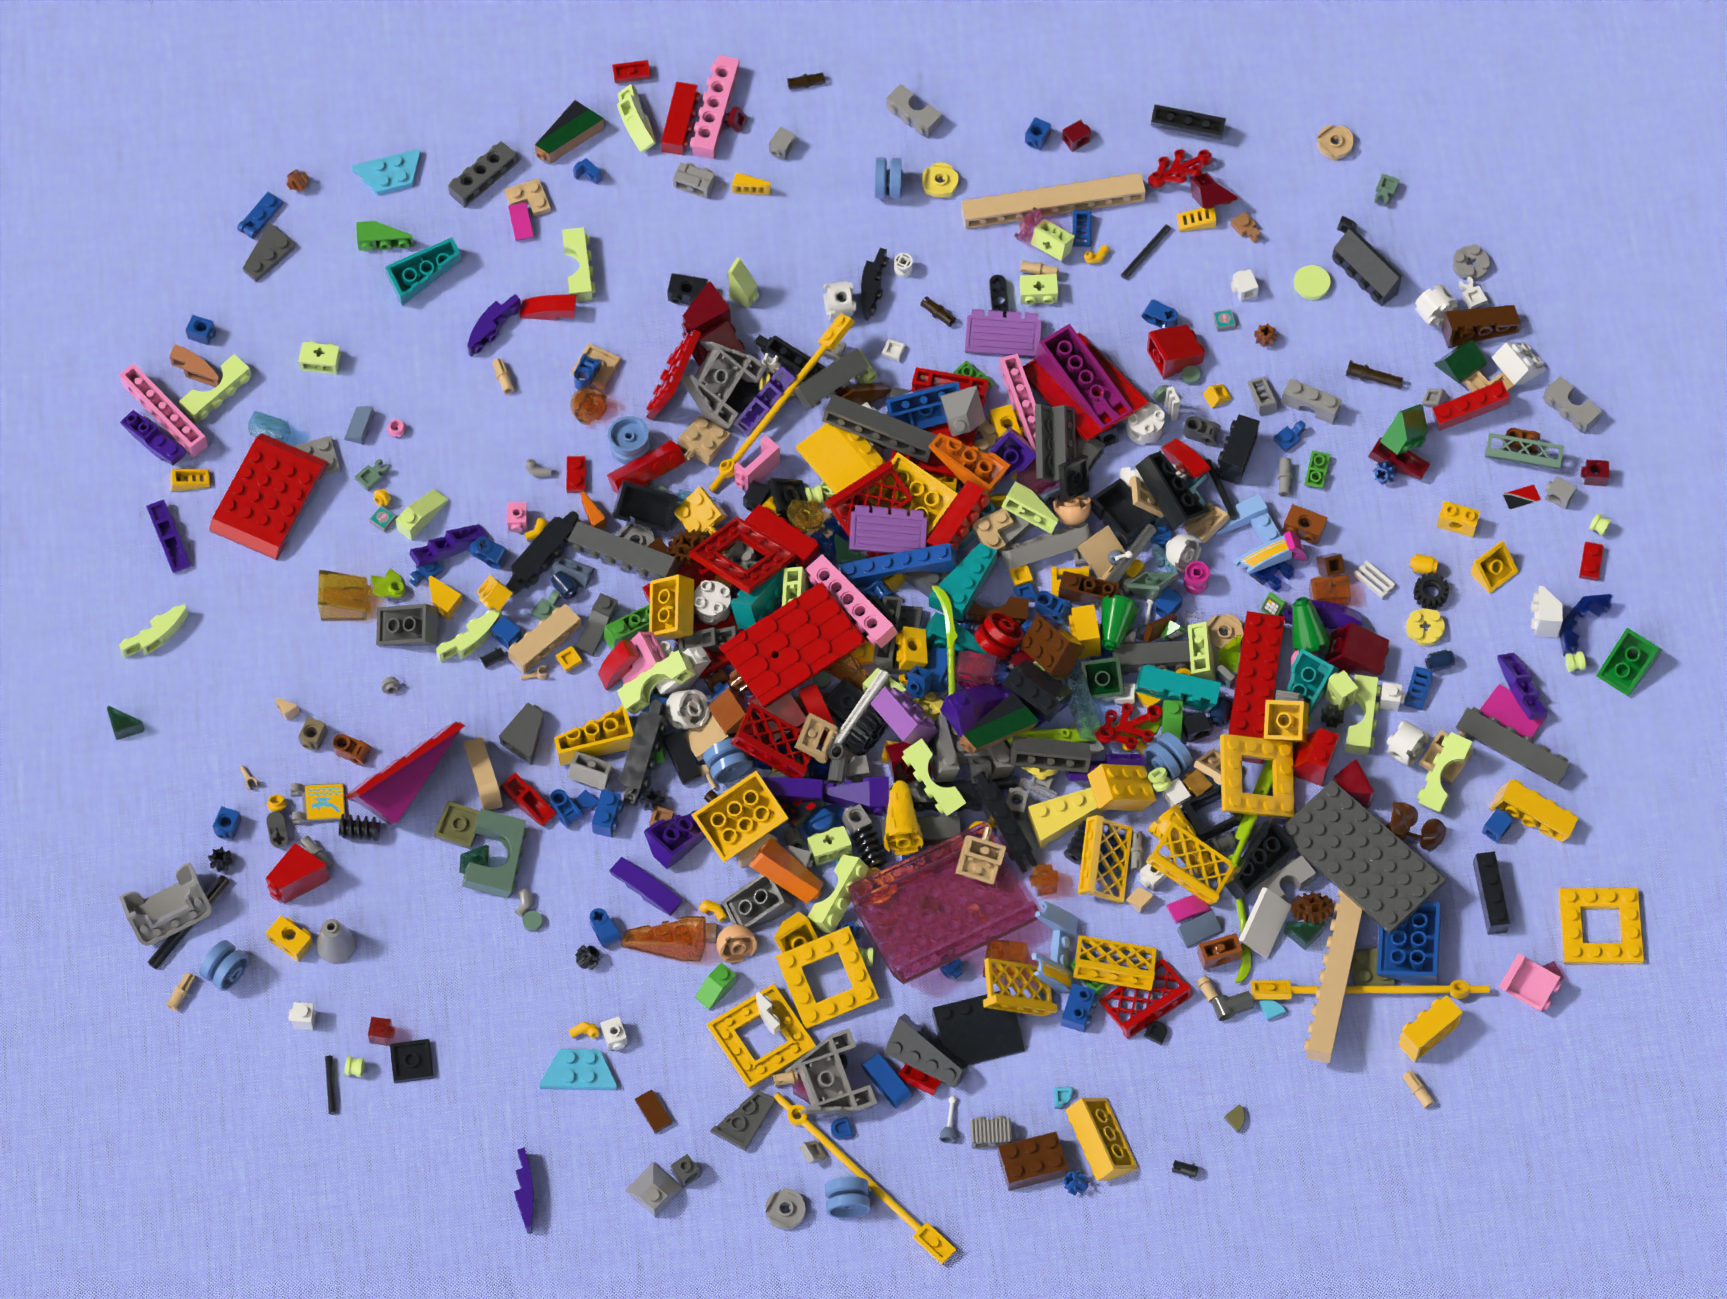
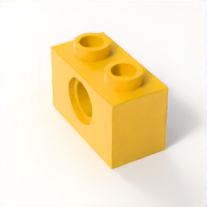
(1005, 416)
(1458, 519)
(916, 640)
(295, 947)

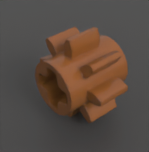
(297, 180)
(1265, 330)
(737, 682)

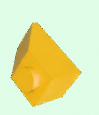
(444, 598)

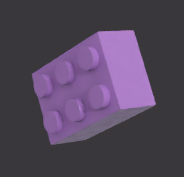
(904, 715)

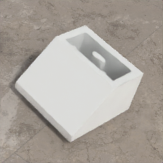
(1518, 362)
(1547, 614)

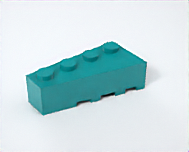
(421, 269)
(966, 581)
(759, 603)
(1169, 685)

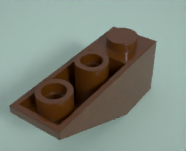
(863, 392)
(1085, 588)

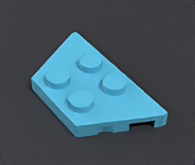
(390, 172)
(578, 1071)

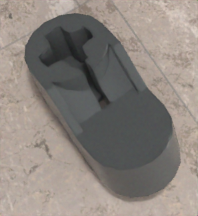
(276, 820)

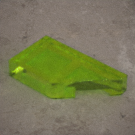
(1229, 654)

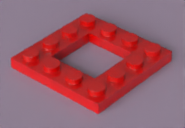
(673, 374)
(709, 555)

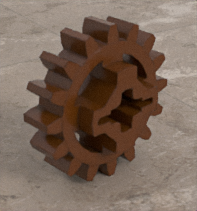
(683, 543)
(1312, 907)

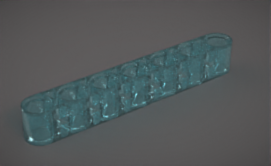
(1081, 701)

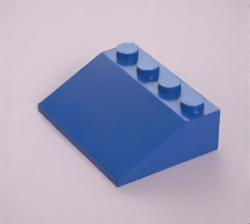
(1413, 948)

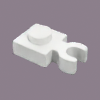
(1472, 295)
(771, 364)
(1129, 696)

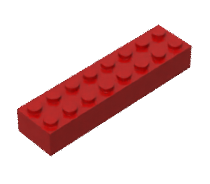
(1256, 675)

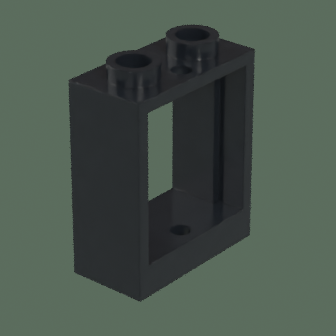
(1189, 808)

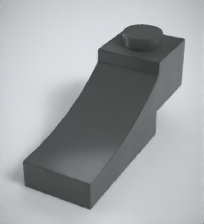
(601, 615)
(709, 639)

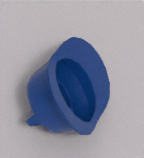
(824, 820)

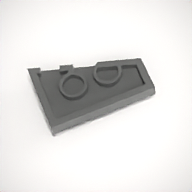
(267, 253)
(745, 1121)

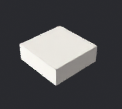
(893, 350)

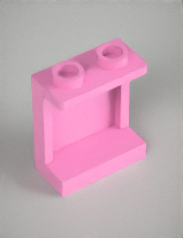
(760, 467)
(649, 653)
(1530, 983)

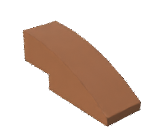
(193, 366)

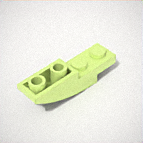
(634, 118)
(162, 630)
(466, 643)

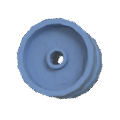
(888, 177)
(629, 439)
(1169, 754)
(726, 762)
(224, 965)
(847, 1197)

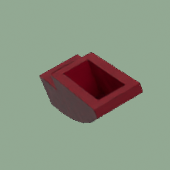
(1405, 463)

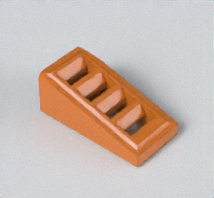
(593, 514)

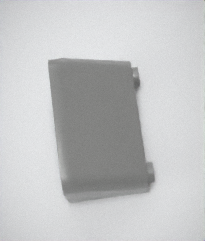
(167, 910)

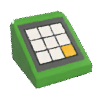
(1273, 605)
(1172, 631)

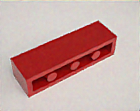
(679, 118)
(1470, 405)
(648, 465)
(960, 516)
(787, 535)

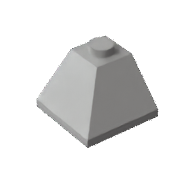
(963, 410)
(653, 1189)

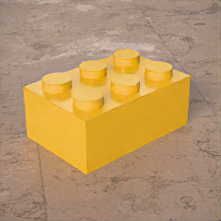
(671, 607)
(1121, 787)
(1429, 1028)

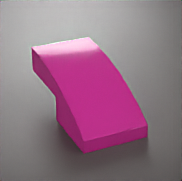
(520, 221)
(1295, 546)
(1187, 908)

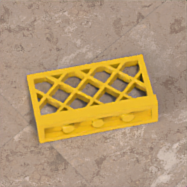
(1092, 856)
(1185, 878)
(1113, 972)
(1021, 1004)

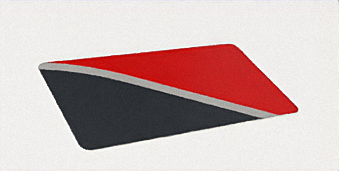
(1521, 496)

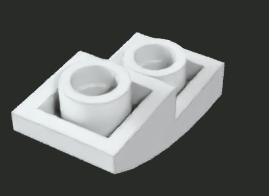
(764, 1007)

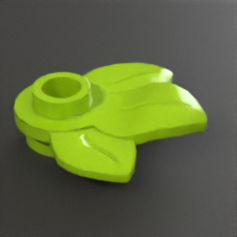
(389, 585)

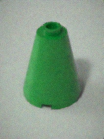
(1116, 620)
(1307, 627)

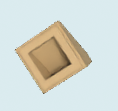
(287, 709)
(1140, 899)

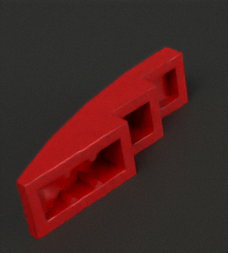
(814, 704)

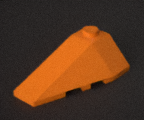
(969, 462)

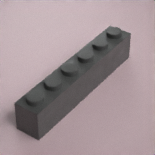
(879, 428)
(622, 552)
(1513, 746)

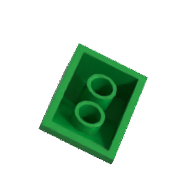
(1629, 662)

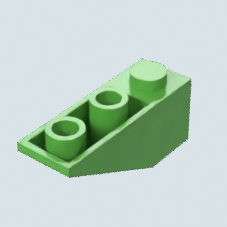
(379, 236)
(627, 627)

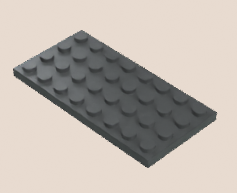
(1362, 857)

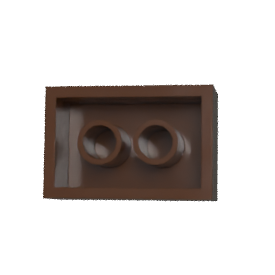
(1051, 646)
(1032, 1161)

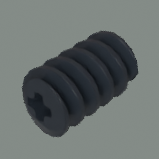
(359, 828)
(867, 847)
(1075, 847)

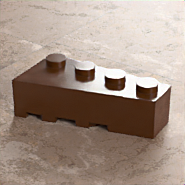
(1479, 324)

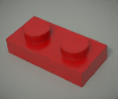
(631, 71)
(576, 474)
(1591, 561)
(919, 1079)

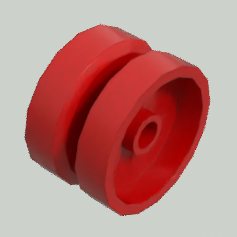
(999, 634)

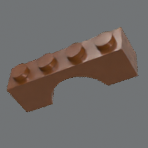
(1015, 608)

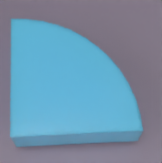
(1271, 1009)
(1062, 1096)

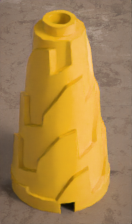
(1176, 815)
(901, 825)

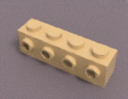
(544, 638)

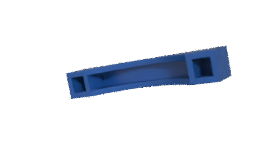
(927, 559)

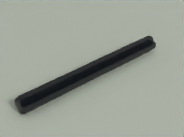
(170, 943)

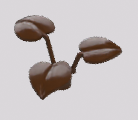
(1406, 816)

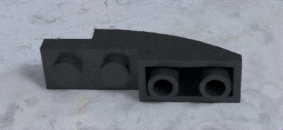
(871, 284)

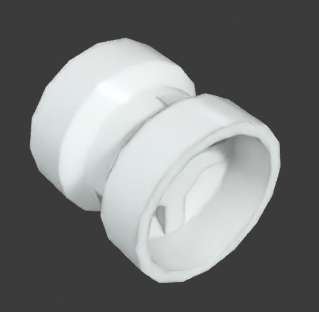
(903, 265)

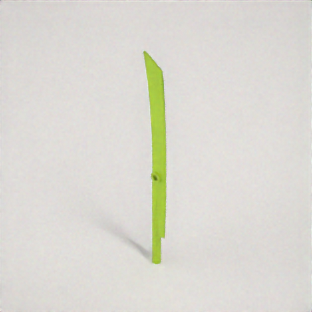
(1072, 735)
(1248, 821)

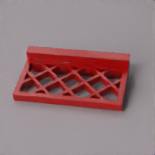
(864, 483)
(771, 756)
(1157, 1008)

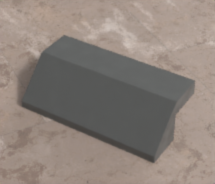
(1054, 439)
(905, 616)

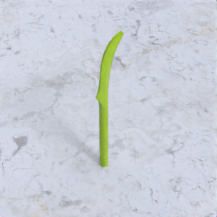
(951, 637)
(1246, 954)

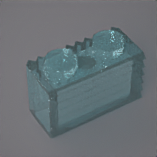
(269, 426)

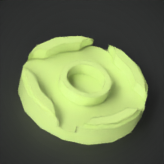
(1312, 282)

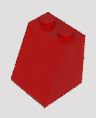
(1174, 349)
(1315, 756)
(296, 875)

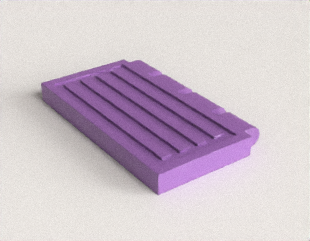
(1002, 335)
(886, 532)

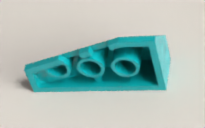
(937, 636)
(1310, 677)

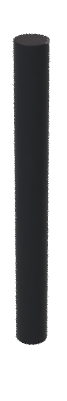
(1143, 254)
(1221, 490)

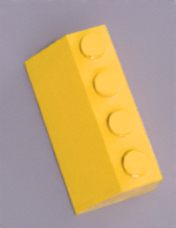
(1101, 1138)

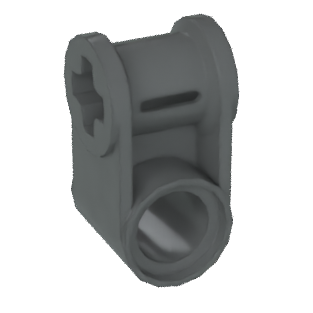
(1202, 430)

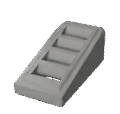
(1266, 406)

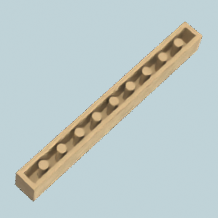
(1053, 200)
(1333, 980)

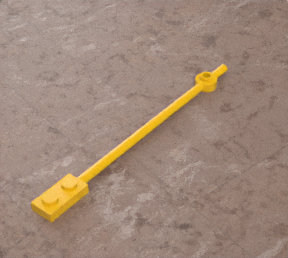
(829, 340)
(1283, 990)
(925, 1235)

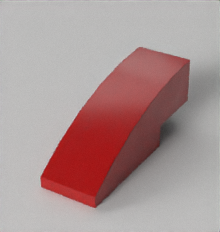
(549, 307)
(1185, 458)
(617, 663)
(527, 799)

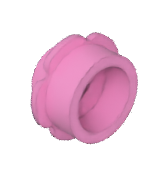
(396, 423)

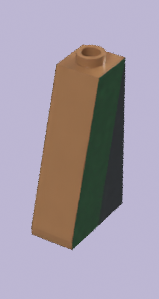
(568, 132)
(1000, 724)

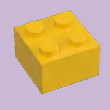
(1085, 629)
(1286, 720)

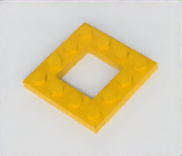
(1280, 753)
(1625, 900)
(818, 949)
(757, 1071)

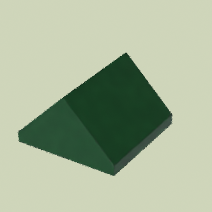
(1462, 361)
(1104, 677)

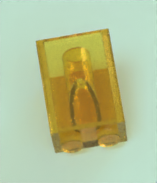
(343, 596)

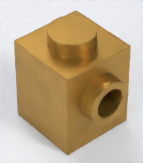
(1196, 783)

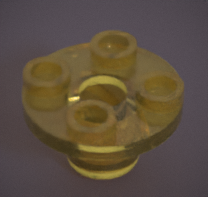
(805, 515)

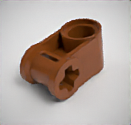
(1515, 446)
(354, 751)

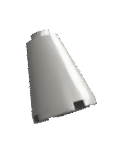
(335, 942)

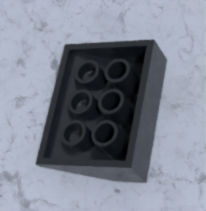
(977, 1032)

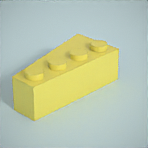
(1061, 815)

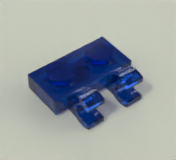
(827, 545)
(1267, 575)

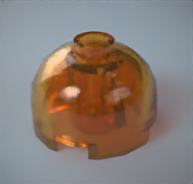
(588, 404)

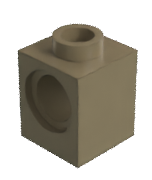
(312, 726)

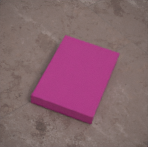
(1506, 709)

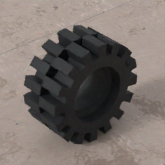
(1436, 582)

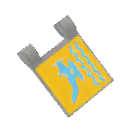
(320, 802)

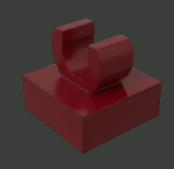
(736, 119)

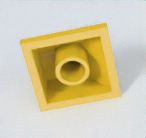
(794, 932)

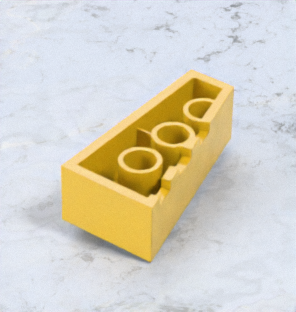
(596, 738)
(1534, 810)

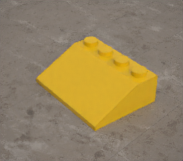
(839, 456)
(927, 492)
(740, 816)

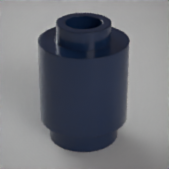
(565, 585)
(1440, 660)
(1221, 712)

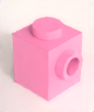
(517, 516)

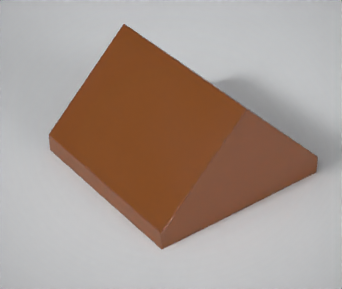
(730, 710)

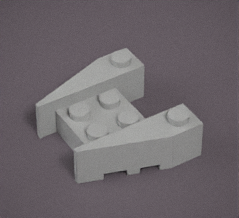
(717, 380)
(949, 754)
(827, 1081)

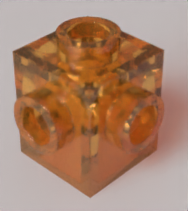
(1044, 879)

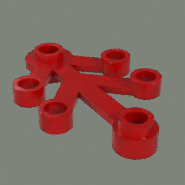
(1158, 178)
(1107, 734)

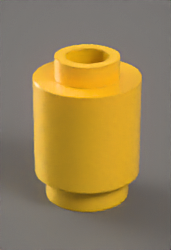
(1423, 564)

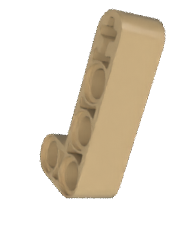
(483, 773)

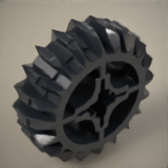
(866, 732)

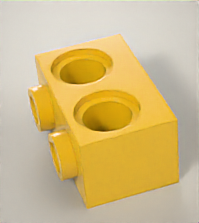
(493, 593)

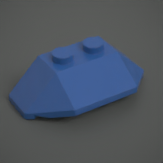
(921, 407)

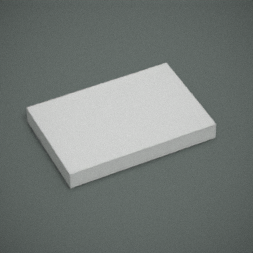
(1265, 922)

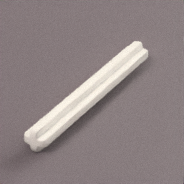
(861, 706)

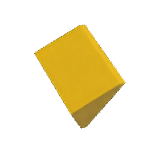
(1494, 567)

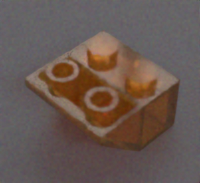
(1008, 951)

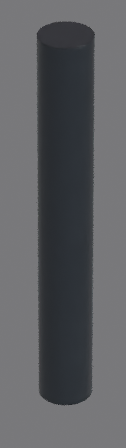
(330, 1085)

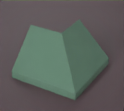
(1151, 584)

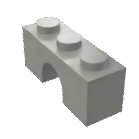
(924, 120)
(1324, 404)
(1580, 416)
(1296, 872)

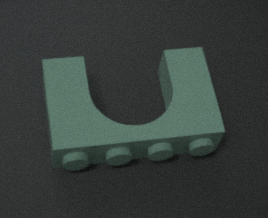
(510, 833)

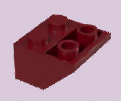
(1210, 192)

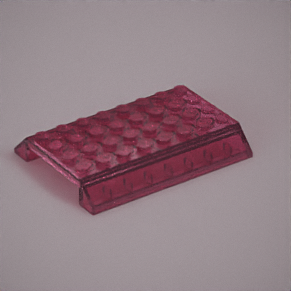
(931, 916)

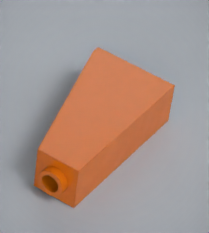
(786, 871)

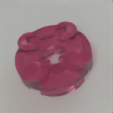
(1031, 219)

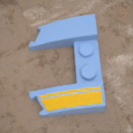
(1273, 547)
(1054, 970)

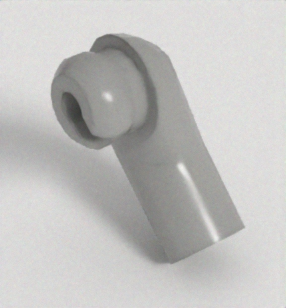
(536, 471)
(526, 901)

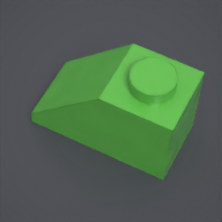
(1172, 717)
(716, 986)

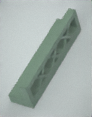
(1524, 458)

